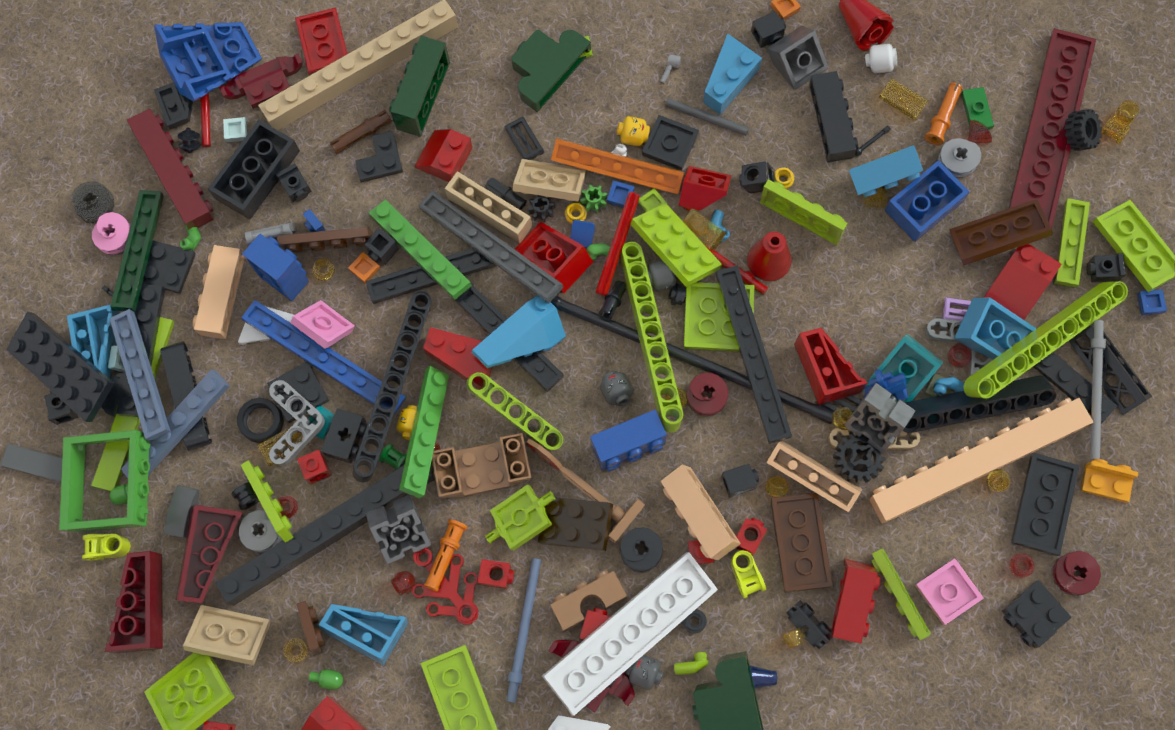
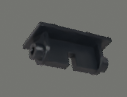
(805, 616)

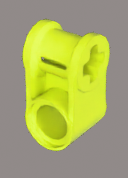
(101, 546)
(747, 575)

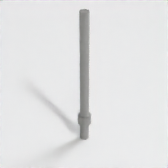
(1097, 345)

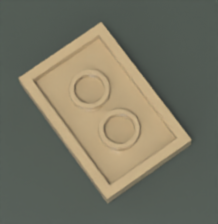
(549, 180)
(226, 635)

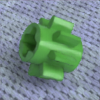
(591, 193)

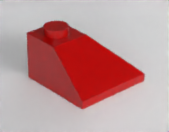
(703, 188)

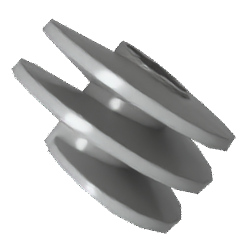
(965, 149)
(250, 535)

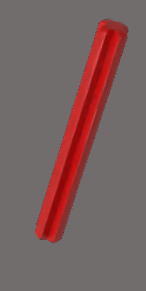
(617, 244)

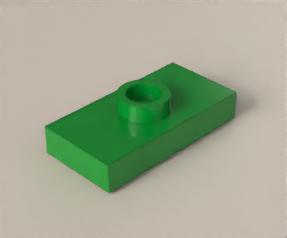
(977, 106)

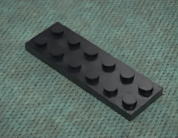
(60, 366)

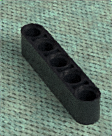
(181, 383)

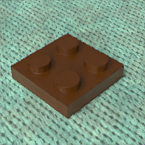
(309, 619)

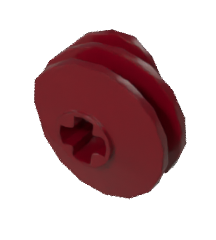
(710, 383)
(1088, 569)

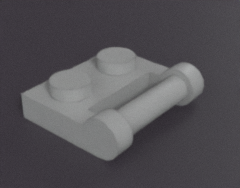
(284, 229)

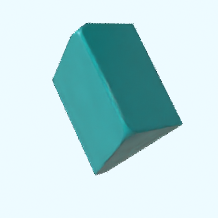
(328, 417)

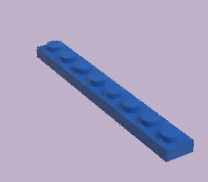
(323, 359)

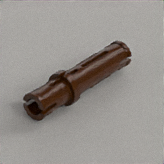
(356, 134)

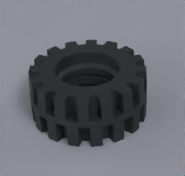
(1083, 130)

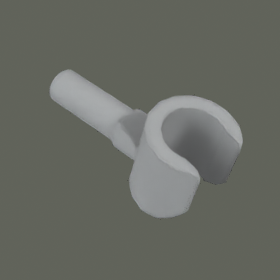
(673, 62)

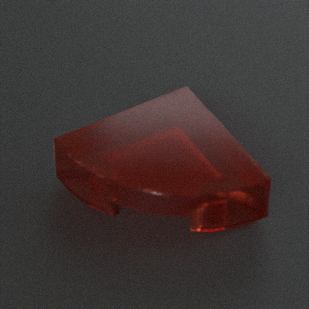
(979, 133)

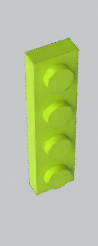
(1072, 242)
(271, 506)
(905, 603)

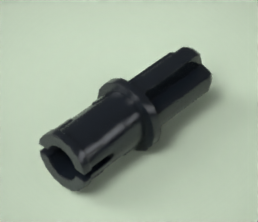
(505, 193)
(612, 300)

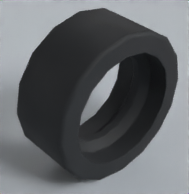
(245, 411)

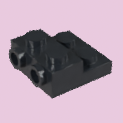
(1035, 615)

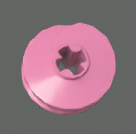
(111, 233)

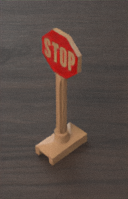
(621, 517)

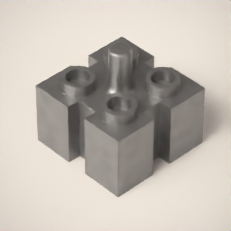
(880, 418)
(398, 529)

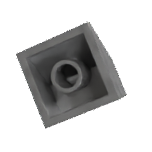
(798, 56)

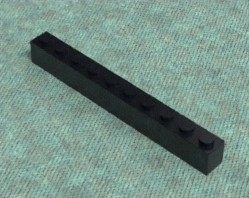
(311, 539)

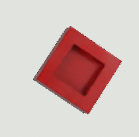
(695, 551)

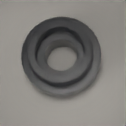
(677, 294)
(701, 625)

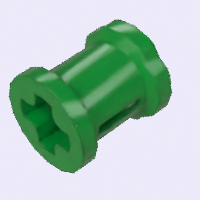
(390, 451)

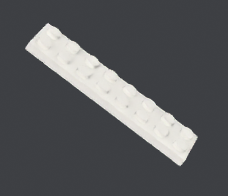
(629, 633)

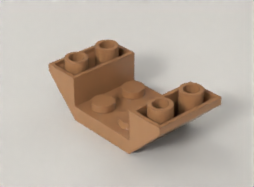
(481, 467)

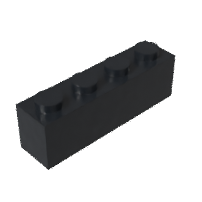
(832, 116)

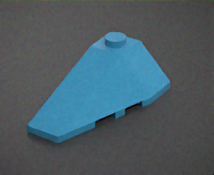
(528, 330)

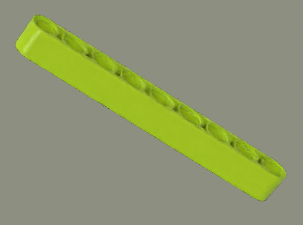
(1045, 339)
(651, 345)

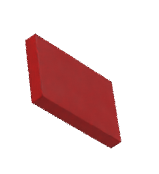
(321, 39)

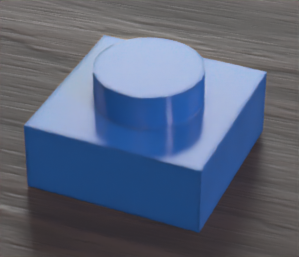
(619, 193)
(312, 222)
(1152, 302)

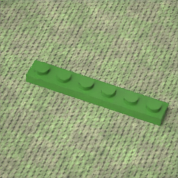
(420, 249)
(424, 432)

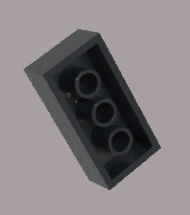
(253, 169)

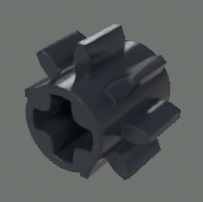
(541, 214)

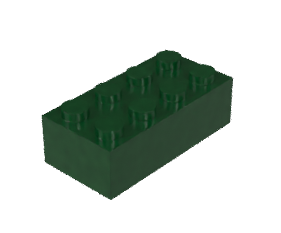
(420, 86)

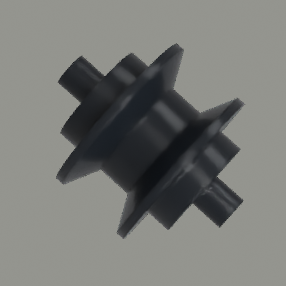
(189, 140)

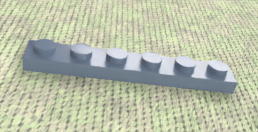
(139, 375)
(185, 417)

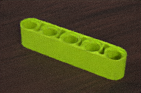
(522, 420)

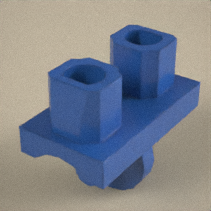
(894, 384)

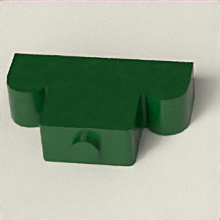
(547, 64)
(731, 700)

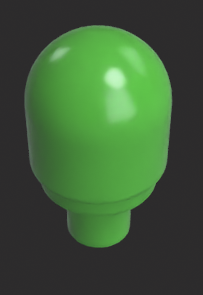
(119, 494)
(327, 679)

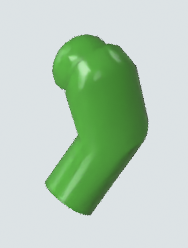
(192, 239)
(598, 249)

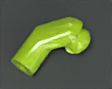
(692, 667)

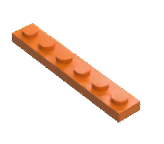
(617, 166)

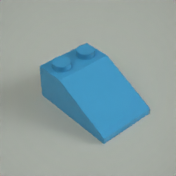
(991, 328)

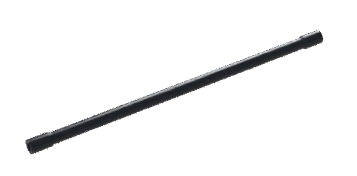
(815, 410)

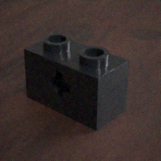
(342, 424)

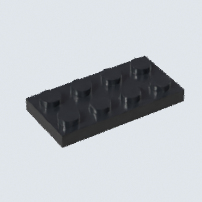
(1045, 504)

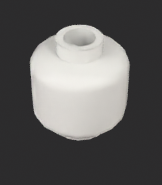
(881, 58)

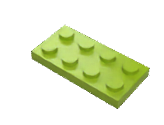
(802, 212)
(1139, 242)
(676, 244)
(458, 691)

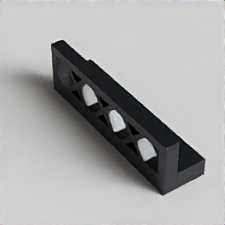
(1119, 367)

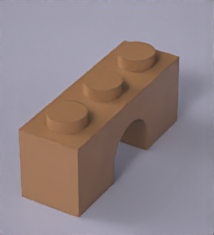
(605, 588)

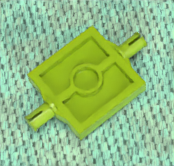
(520, 517)

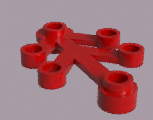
(449, 590)

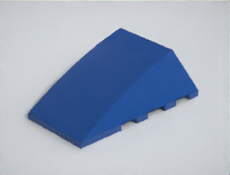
(204, 55)

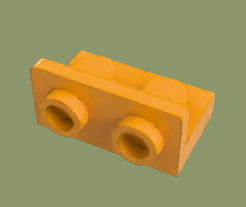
(1108, 480)

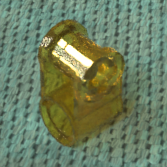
(1119, 123)

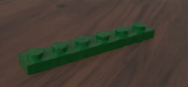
(137, 251)

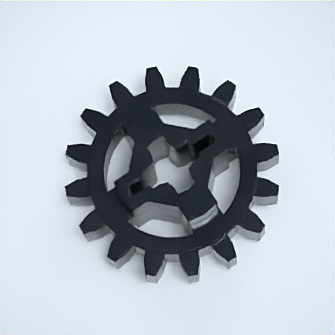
(866, 465)

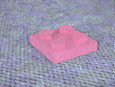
(322, 324)
(949, 591)

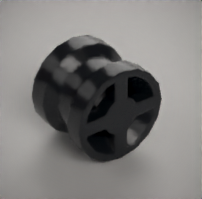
(245, 495)

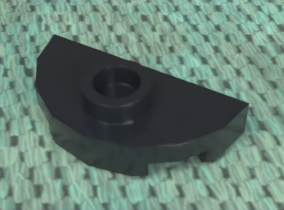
(111, 402)

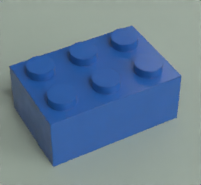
(926, 201)
(276, 266)
(628, 441)

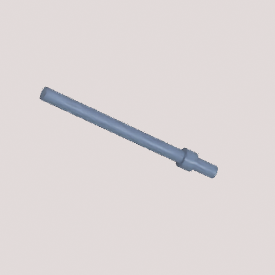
(515, 677)

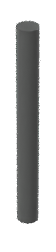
(707, 116)

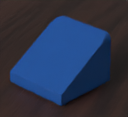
(582, 232)

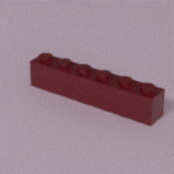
(170, 170)

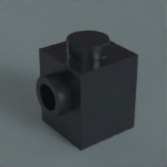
(768, 29)
(381, 246)

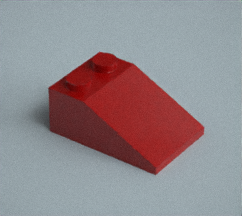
(555, 254)
(1023, 280)

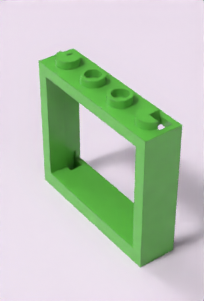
(73, 482)

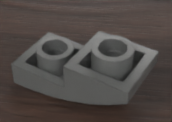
(180, 511)

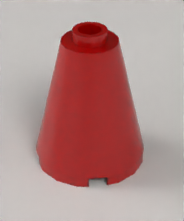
(866, 22)
(770, 257)

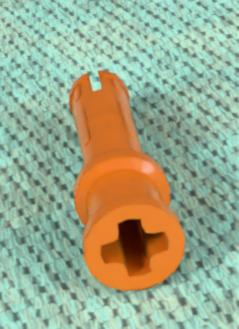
(941, 121)
(449, 544)

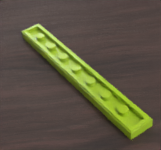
(116, 453)

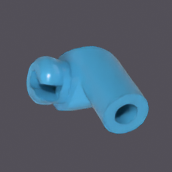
(717, 218)
(948, 383)

